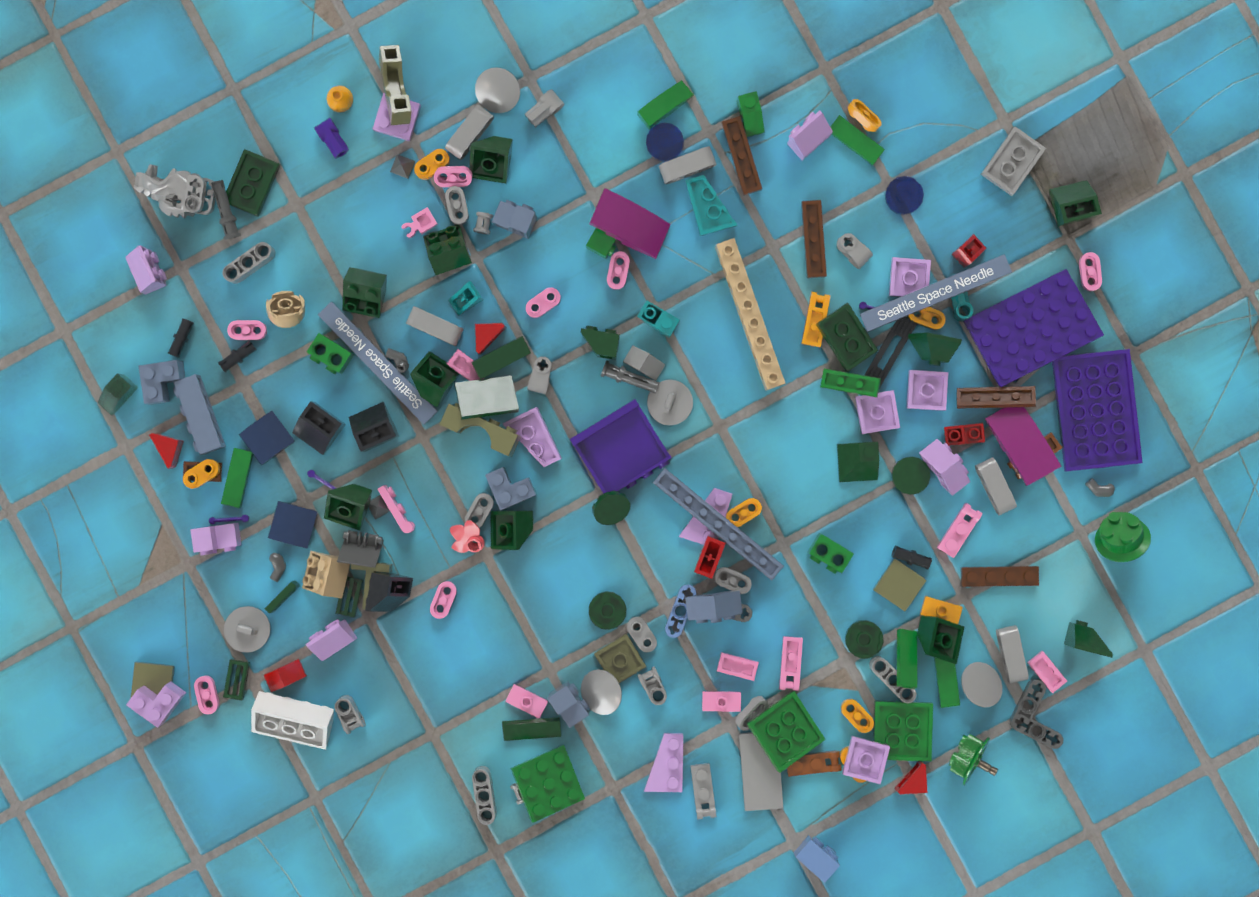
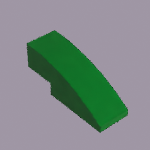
(664, 104)

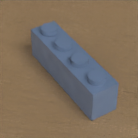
(199, 414)

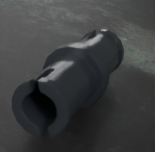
(180, 338)
(237, 356)
(911, 557)

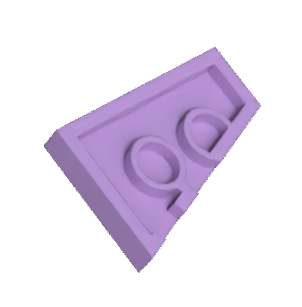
(535, 436)
(695, 530)
(667, 769)

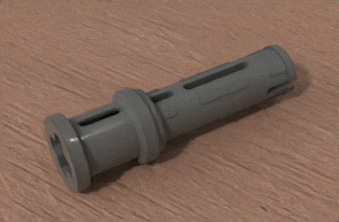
(227, 218)
(620, 374)

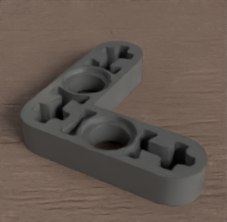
(1027, 716)

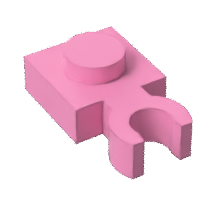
(422, 221)

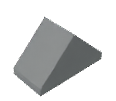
(644, 362)

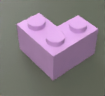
(946, 466)
(209, 539)
(156, 707)

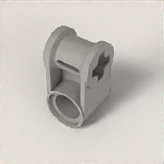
(855, 252)
(540, 379)
(652, 685)
(349, 715)

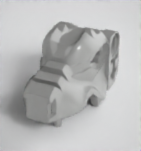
(176, 187)

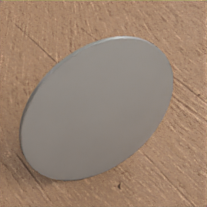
(497, 90)
(670, 403)
(247, 629)
(981, 684)
(601, 692)

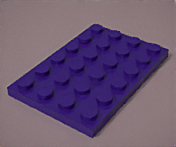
(1033, 328)
(1097, 410)

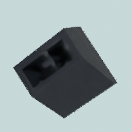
(318, 427)
(373, 427)
(387, 591)

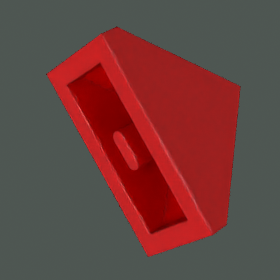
(969, 251)
(486, 334)
(168, 448)
(709, 557)
(285, 675)
(914, 781)

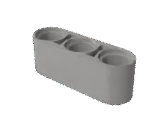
(469, 132)
(687, 165)
(239, 263)
(434, 326)
(995, 486)
(1012, 654)
(884, 675)
(484, 804)

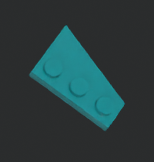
(707, 207)

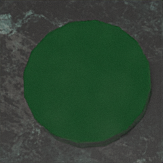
(910, 475)
(611, 508)
(607, 610)
(864, 639)

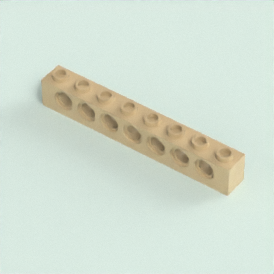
(749, 314)

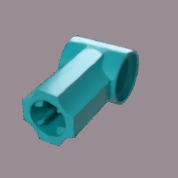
(959, 301)

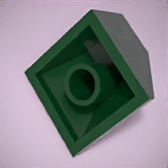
(491, 159)
(934, 347)
(433, 378)
(858, 461)
(348, 505)
(510, 529)
(940, 638)
(1085, 639)

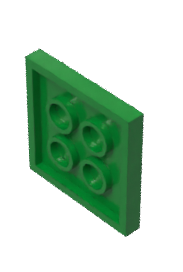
(905, 729)
(786, 731)
(547, 783)

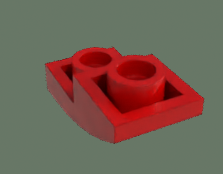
(964, 434)

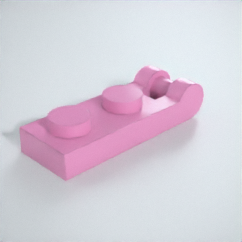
(396, 509)
(959, 530)
(791, 662)

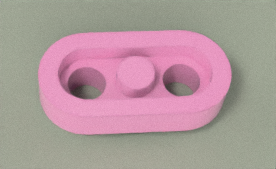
(453, 176)
(618, 270)
(1092, 271)
(544, 304)
(248, 330)
(443, 599)
(205, 694)

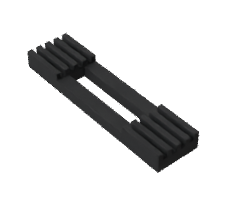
(902, 328)

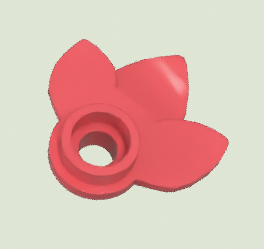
(465, 536)

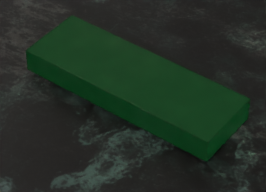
(500, 357)
(531, 728)

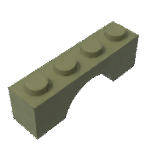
(392, 77)
(502, 439)

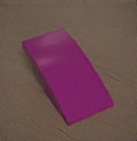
(629, 223)
(1023, 443)

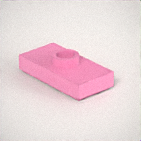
(462, 364)
(737, 666)
(1047, 671)
(526, 701)
(721, 701)

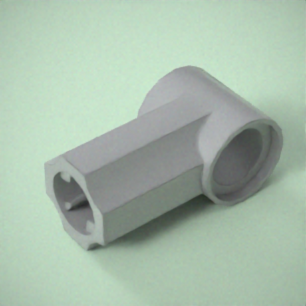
(548, 105)

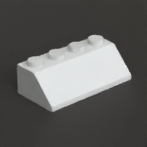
(291, 720)

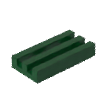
(349, 594)
(282, 596)
(239, 663)

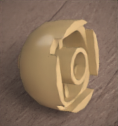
(285, 309)

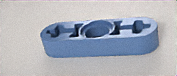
(671, 622)

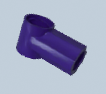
(330, 135)

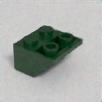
(1074, 203)
(447, 249)
(364, 292)
(602, 343)

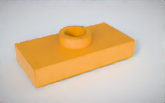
(941, 609)

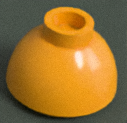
(339, 98)

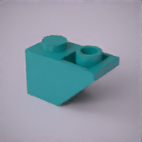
(658, 319)

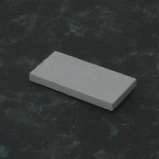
(760, 778)

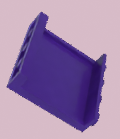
(621, 448)

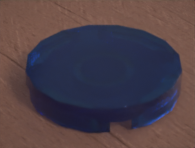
(664, 142)
(904, 195)

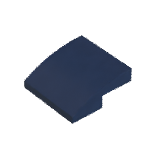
(266, 438)
(292, 524)

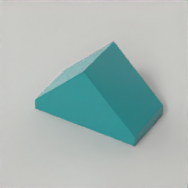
(465, 298)

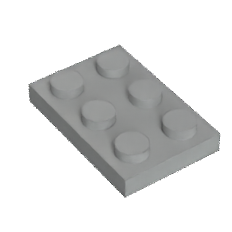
(1013, 161)

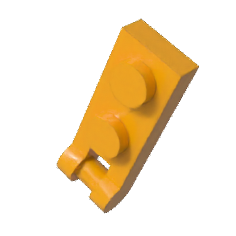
(811, 334)

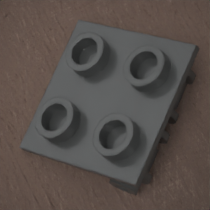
(359, 549)

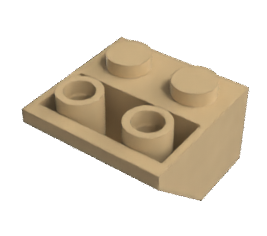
(325, 575)

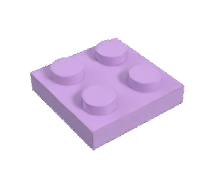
(402, 131)
(908, 275)
(927, 390)
(877, 413)
(866, 760)

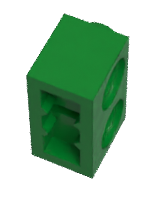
(332, 350)
(832, 549)

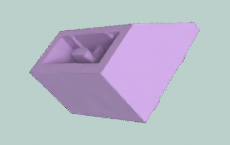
(810, 135)
(145, 270)
(337, 636)

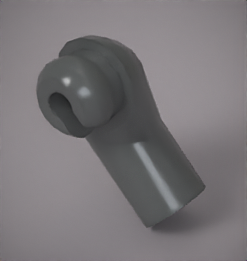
(399, 359)
(1100, 491)
(279, 566)

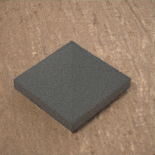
(402, 166)
(378, 507)

